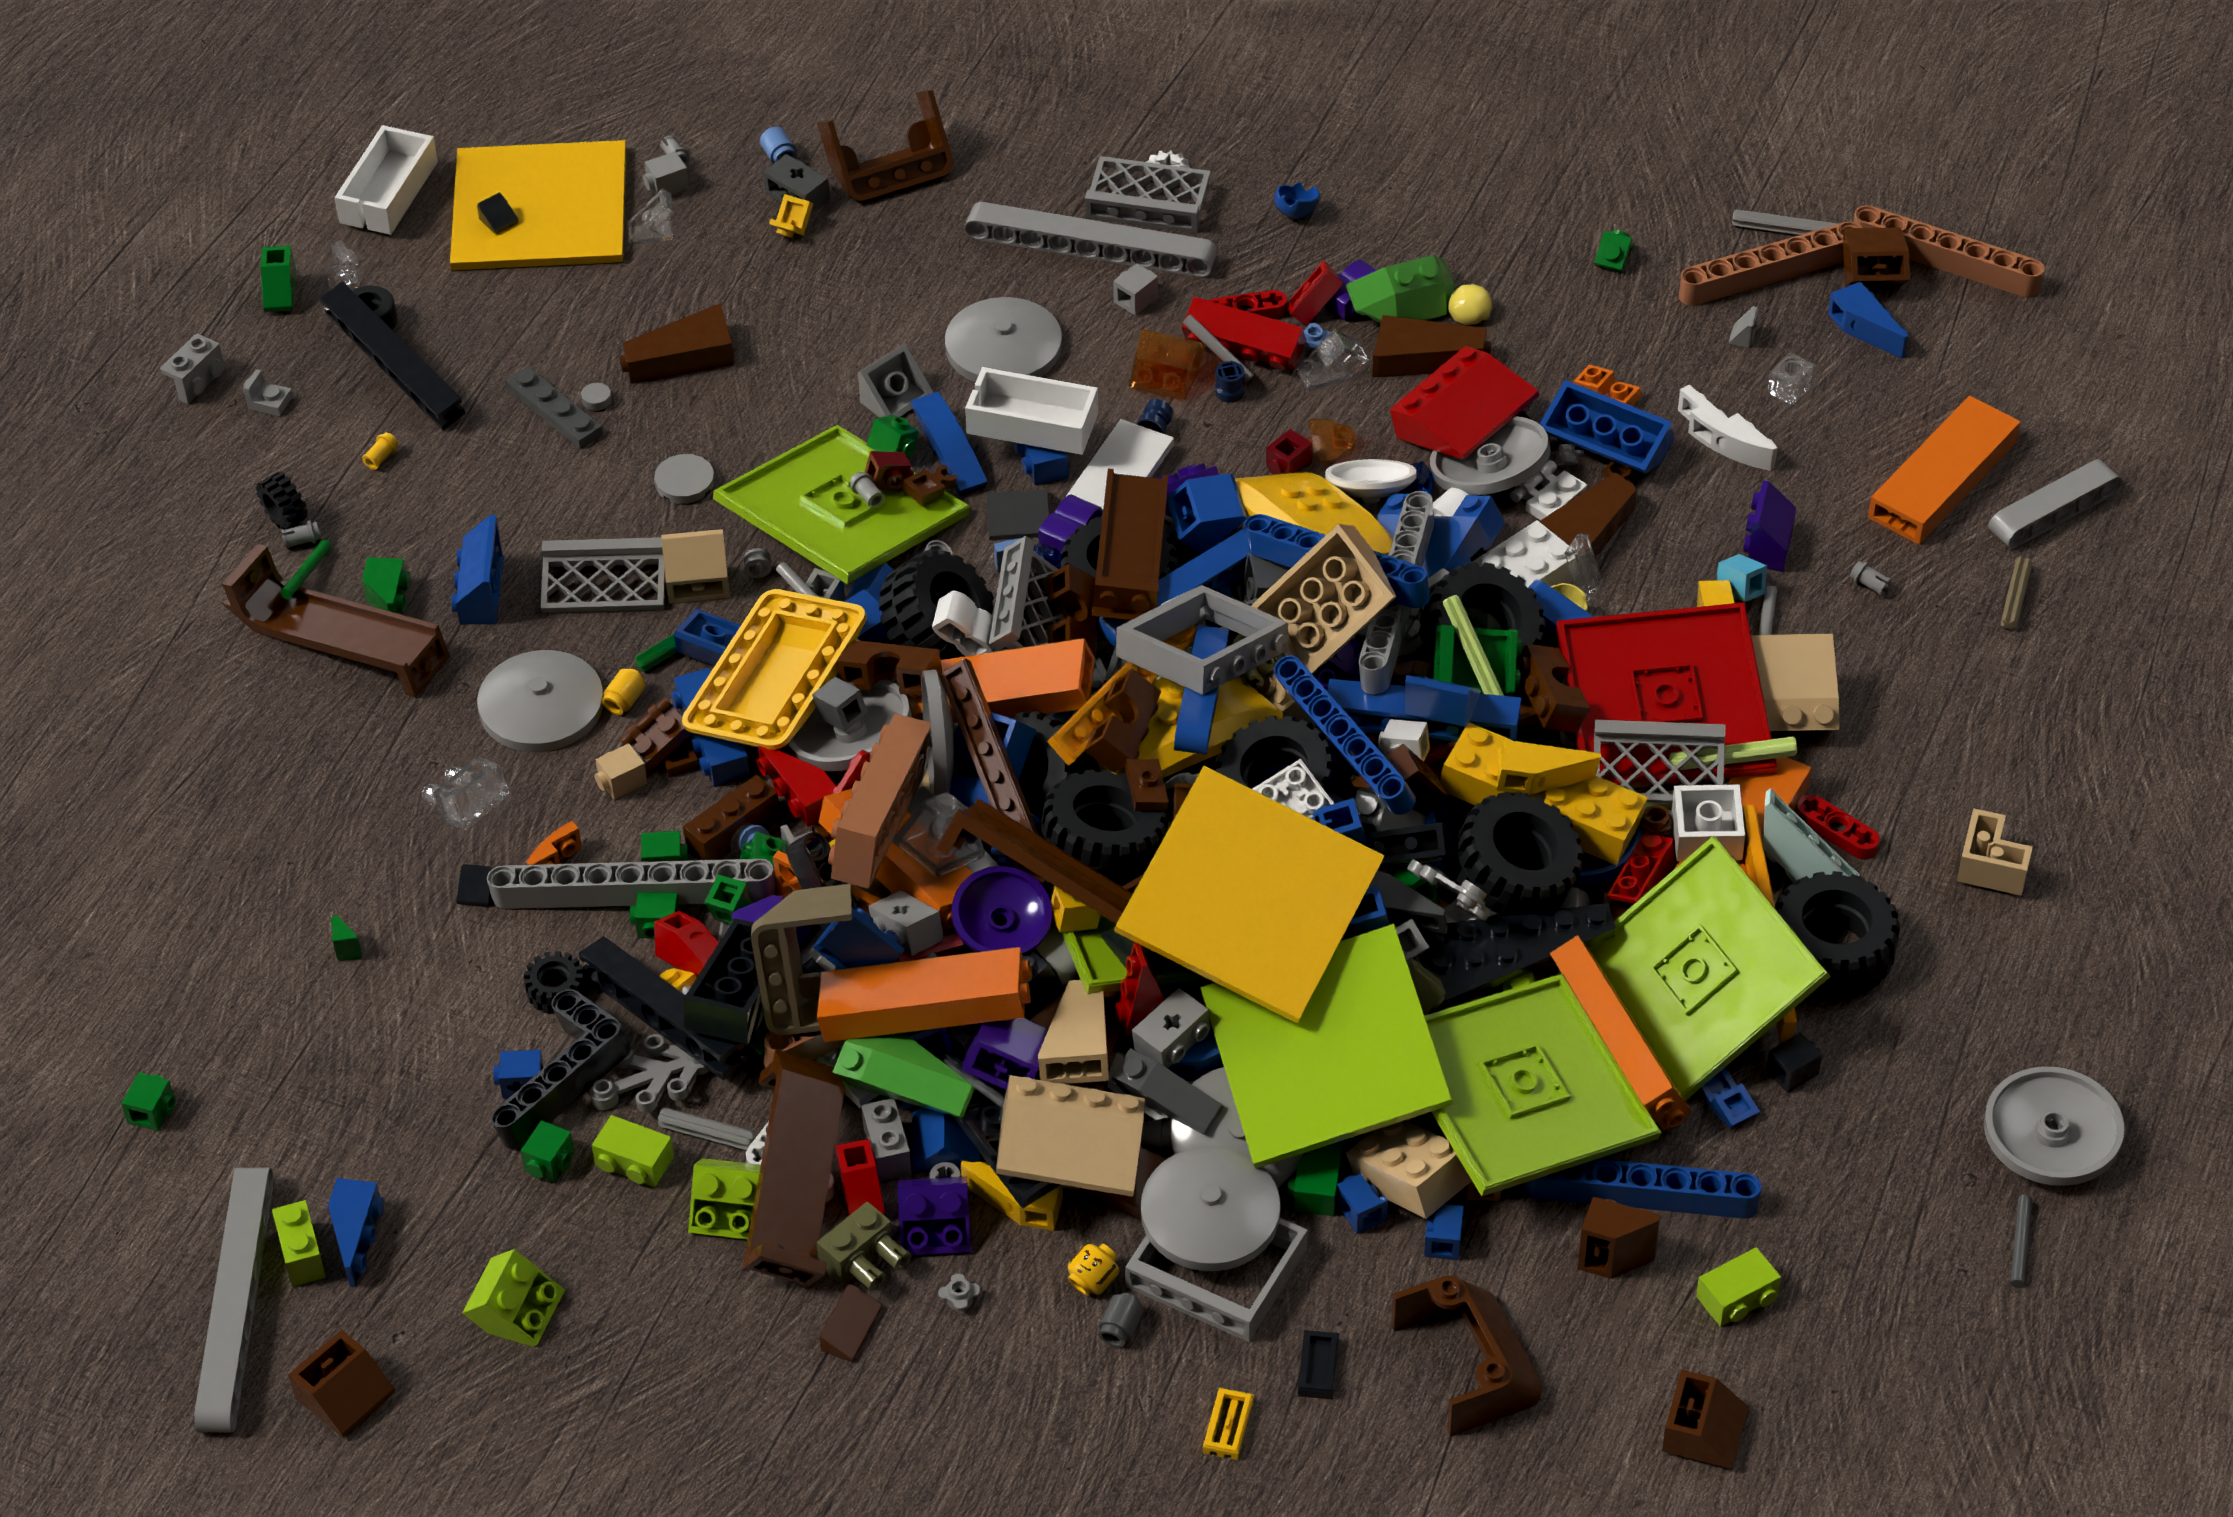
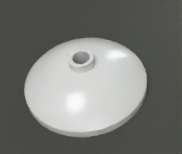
(1371, 478)

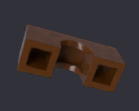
(1073, 595)
(869, 662)
(1542, 677)
(1118, 737)
(712, 830)

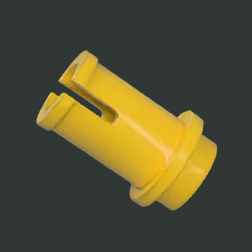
(385, 445)

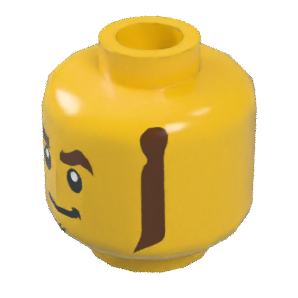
(1093, 1269)

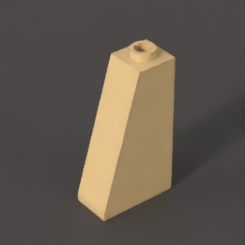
(1076, 1039)

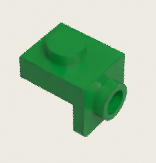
(1614, 250)

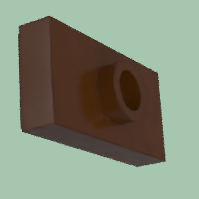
(1146, 785)

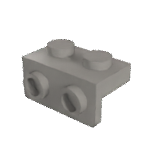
(194, 367)

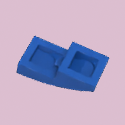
(1728, 1100)

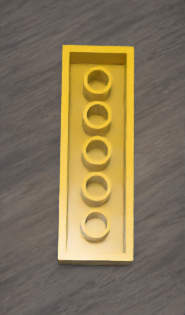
(1598, 809)

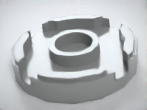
(684, 478)

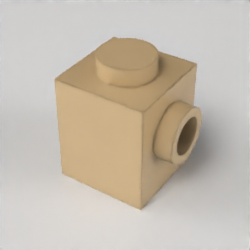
(620, 771)

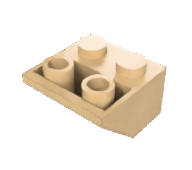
(695, 566)

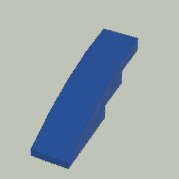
(949, 442)

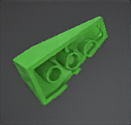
(903, 1071)

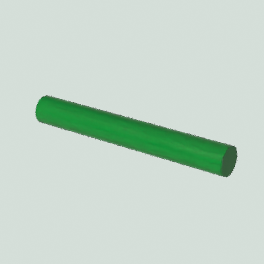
(306, 569)

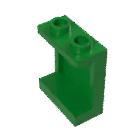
(1499, 647)

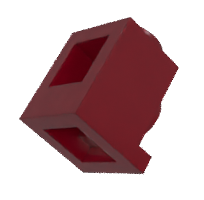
(1284, 458)
(888, 469)

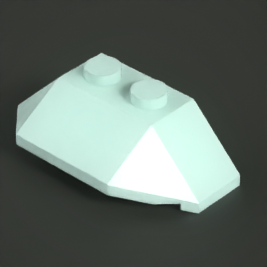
(1796, 844)

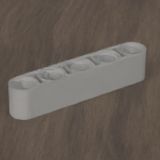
(2055, 503)

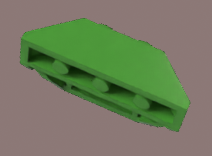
(1404, 290)

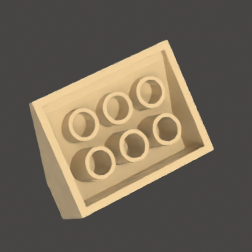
(1328, 596)
(1798, 681)
(1070, 1135)

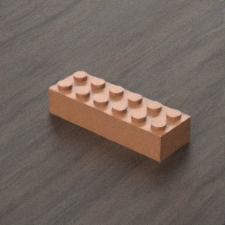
(879, 800)

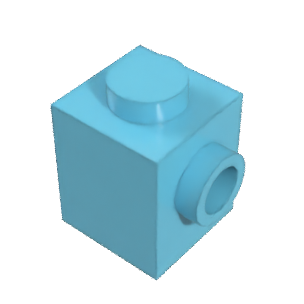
(1745, 576)

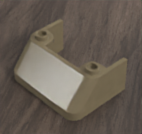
(787, 993)

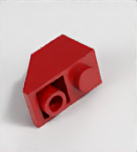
(859, 1175)

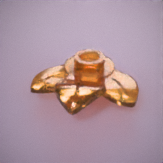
(1330, 439)

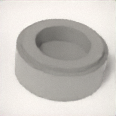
(596, 396)

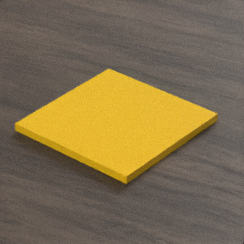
(564, 200)
(1249, 894)

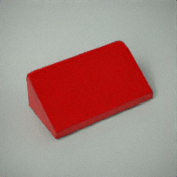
(1314, 293)

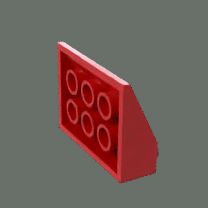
(1461, 404)

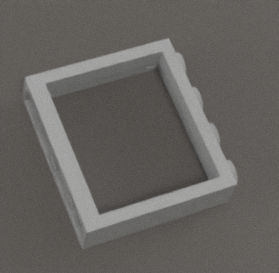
(1142, 639)
(1206, 1305)

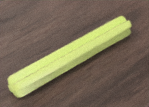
(1472, 646)
(1740, 752)

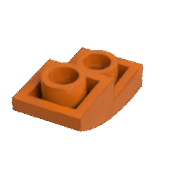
(1604, 382)
(557, 846)

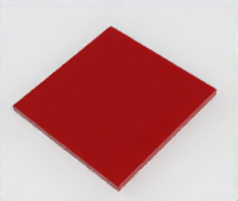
(1668, 669)

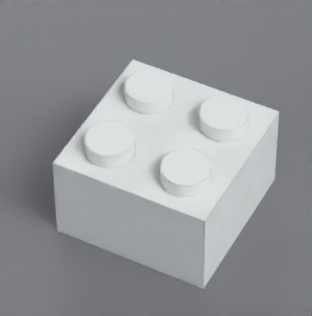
(1706, 812)

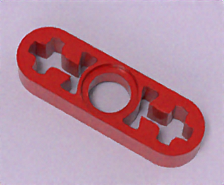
(1264, 298)
(1843, 839)

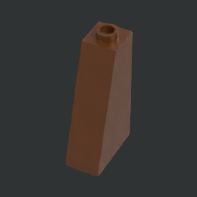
(1421, 346)
(679, 347)
(1595, 512)

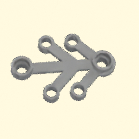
(1468, 894)
(657, 1073)

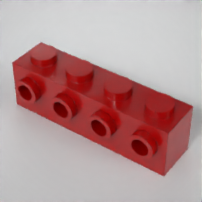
(1249, 333)

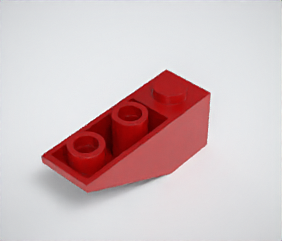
(797, 781)
(1647, 865)
(683, 942)
(1139, 991)

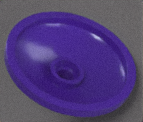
(1006, 896)

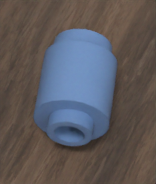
(777, 144)

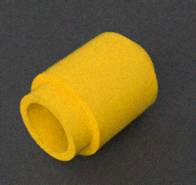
(623, 691)

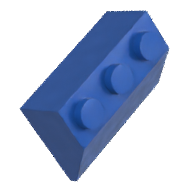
(479, 574)

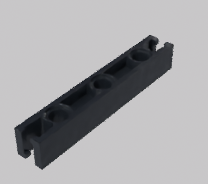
(392, 356)
(656, 1005)

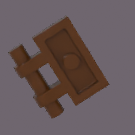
(661, 738)

